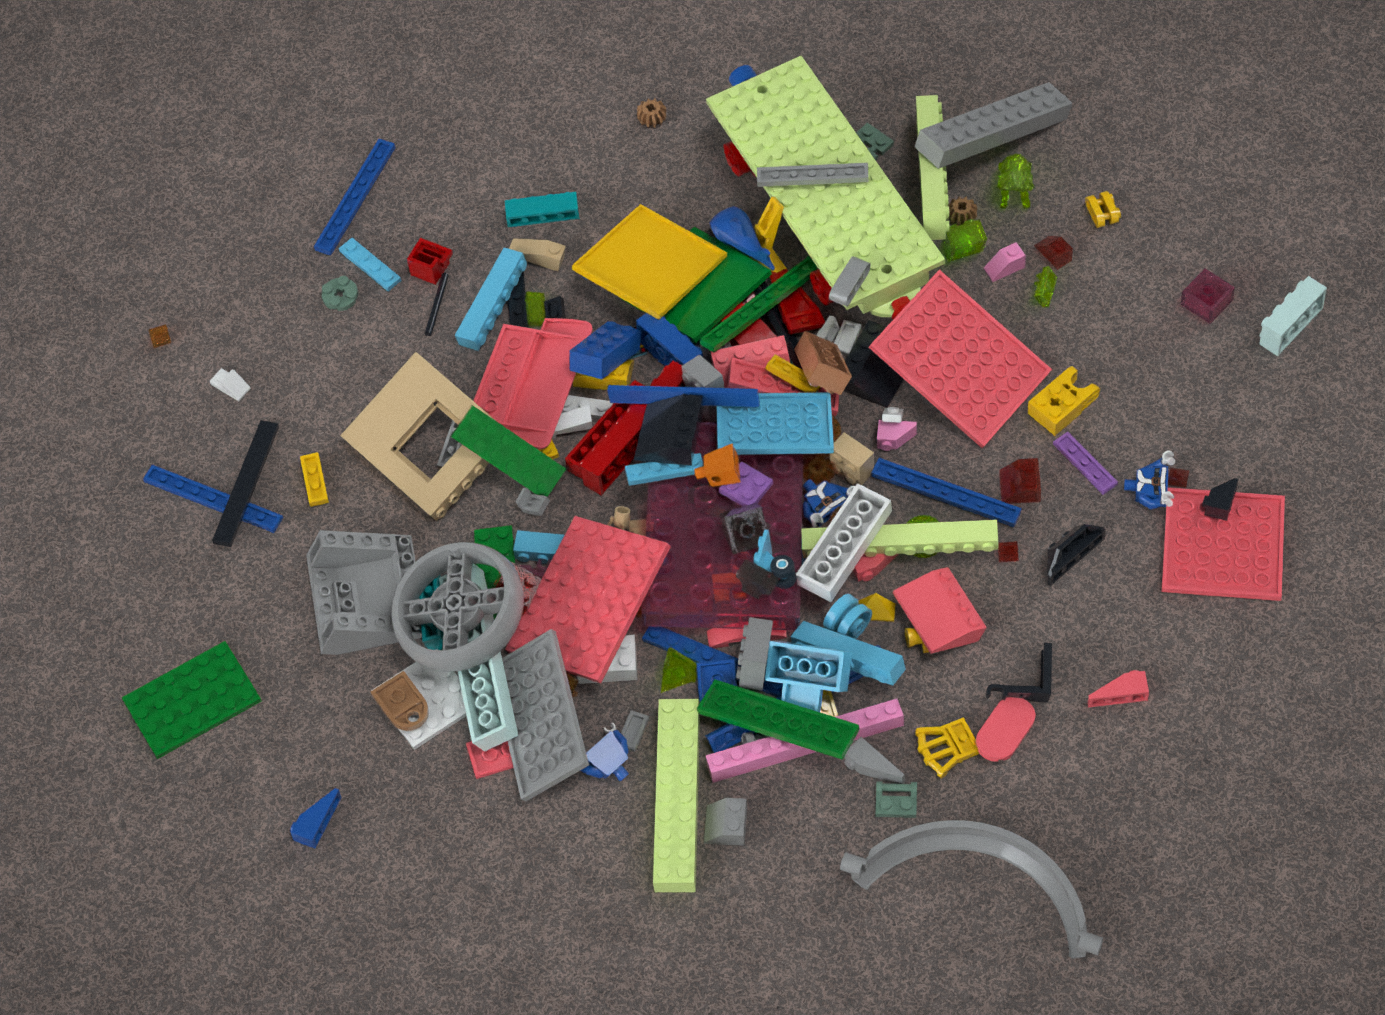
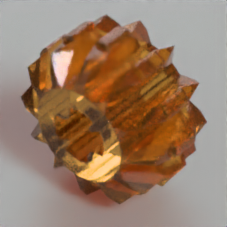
(818, 470)

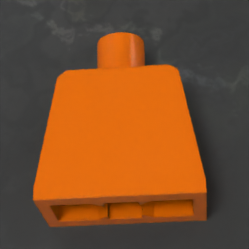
(720, 467)

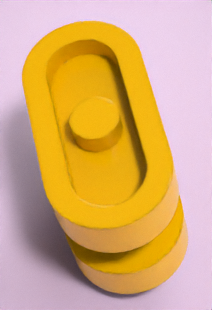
(1107, 202)

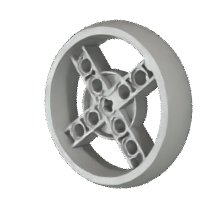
(459, 605)

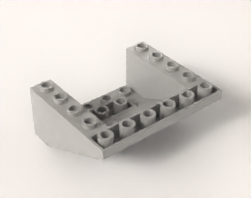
(355, 588)

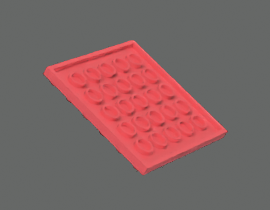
(1224, 556)

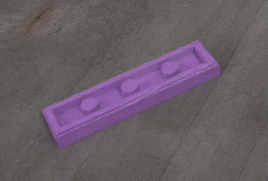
(1085, 463)

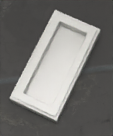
(847, 336)

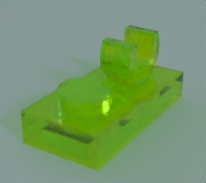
(1045, 286)

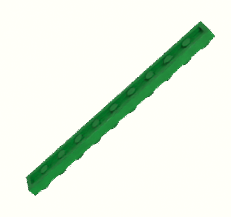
(758, 305)

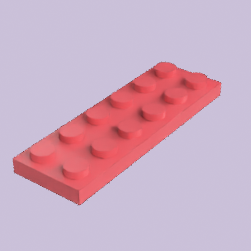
(755, 376)

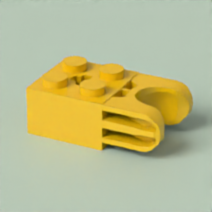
(1061, 401)

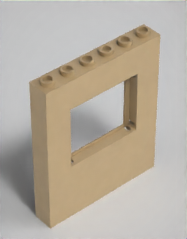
(393, 420)

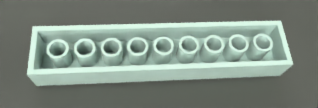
(486, 689)

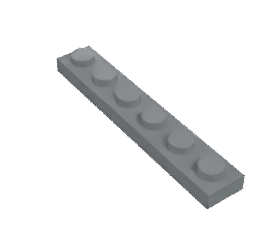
(812, 174)

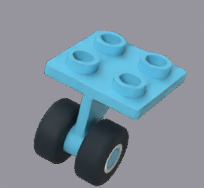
(780, 566)

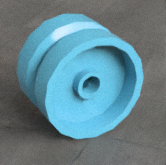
(848, 617)

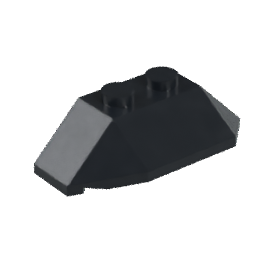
(1071, 549)

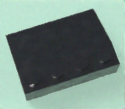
(870, 375)
(670, 430)

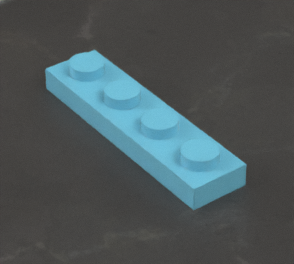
(370, 264)
(656, 471)

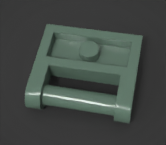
(896, 805)

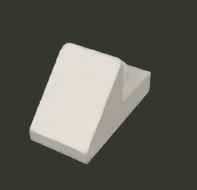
(230, 384)

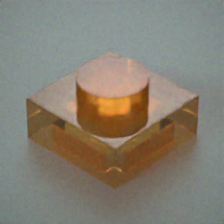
(160, 336)

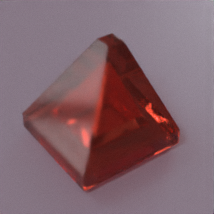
(1178, 477)
(1008, 551)

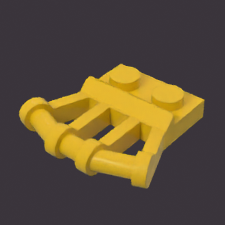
(959, 741)

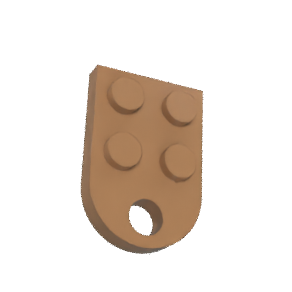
(401, 700)

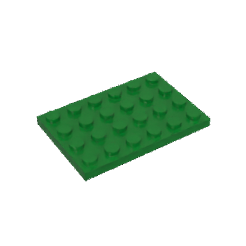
(191, 699)

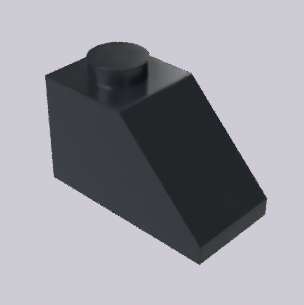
(1220, 500)

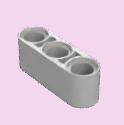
(849, 281)

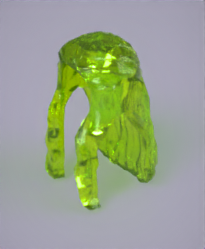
(1015, 176)

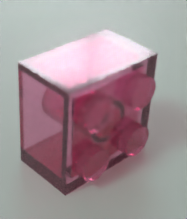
(1207, 296)

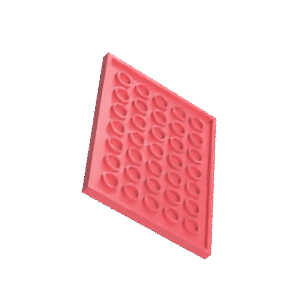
(960, 358)
(591, 594)

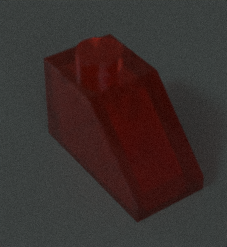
(1055, 250)

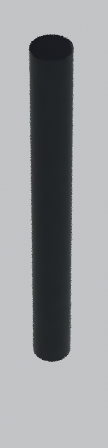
(436, 305)

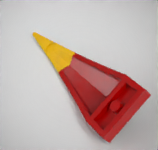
(797, 309)

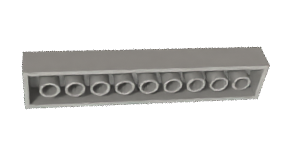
(993, 125)

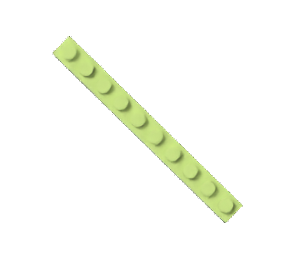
(921, 538)

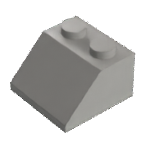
(726, 822)

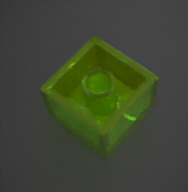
(964, 240)

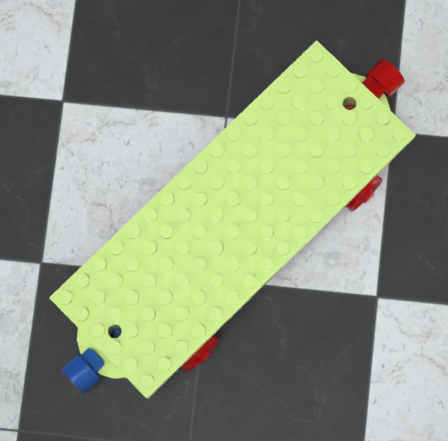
(793, 121)

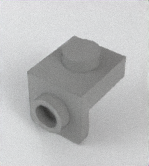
(532, 503)

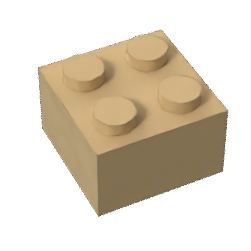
(852, 459)

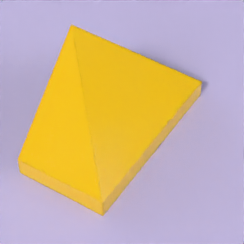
(881, 607)

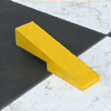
(769, 224)

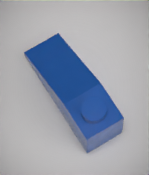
(313, 822)

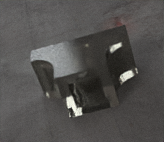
(756, 579)

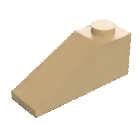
(540, 252)

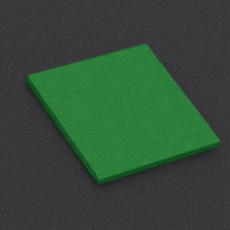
(717, 292)

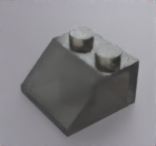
(743, 527)

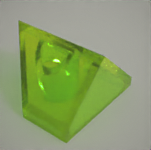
(677, 670)

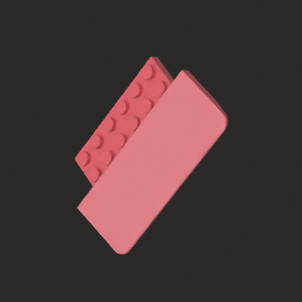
(531, 377)

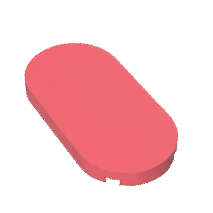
(1005, 729)

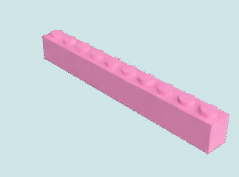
(774, 751)

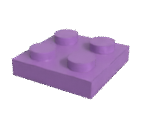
(750, 489)

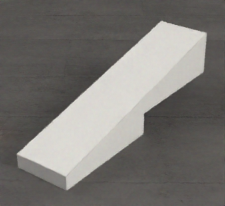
(573, 421)

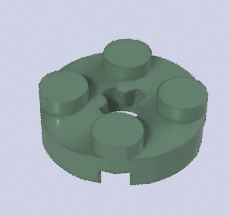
(337, 285)

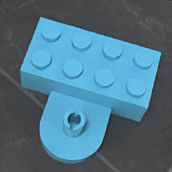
(807, 671)

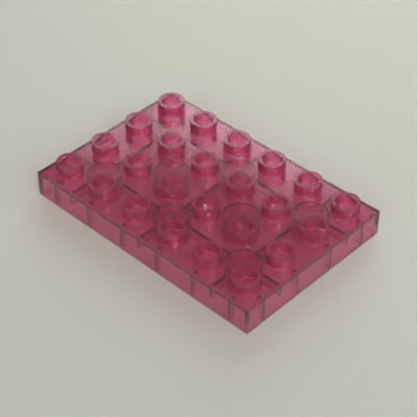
(698, 574)

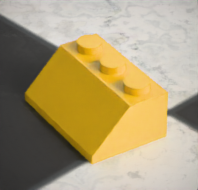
(619, 376)

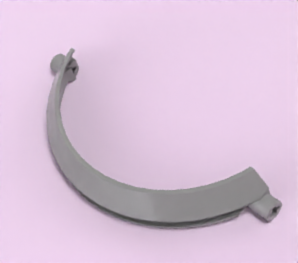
(987, 840)

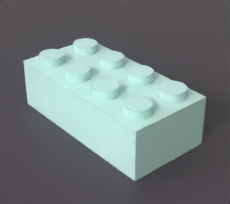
(1292, 315)

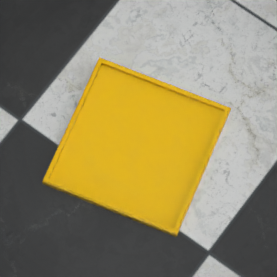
(649, 261)

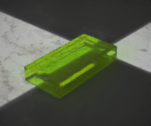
(535, 308)

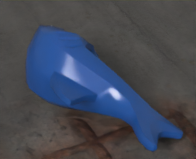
(735, 229)

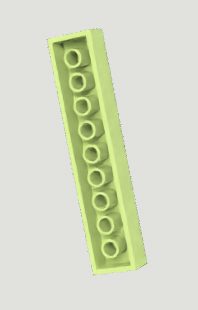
(932, 180)
(676, 796)

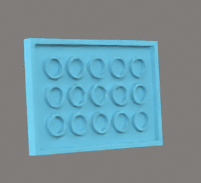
(779, 425)

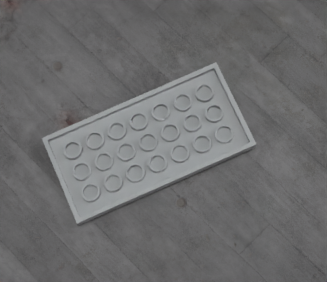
(545, 716)

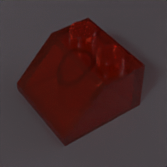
(1021, 482)

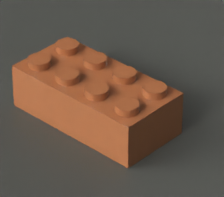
(822, 363)

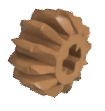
(651, 112)
(962, 210)

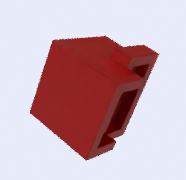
(428, 260)

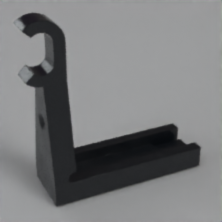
(1033, 693)

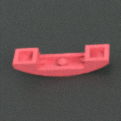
(722, 636)

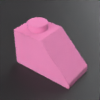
(1005, 262)
(893, 434)

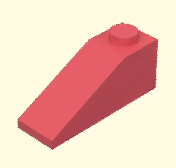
(871, 566)
(1124, 689)

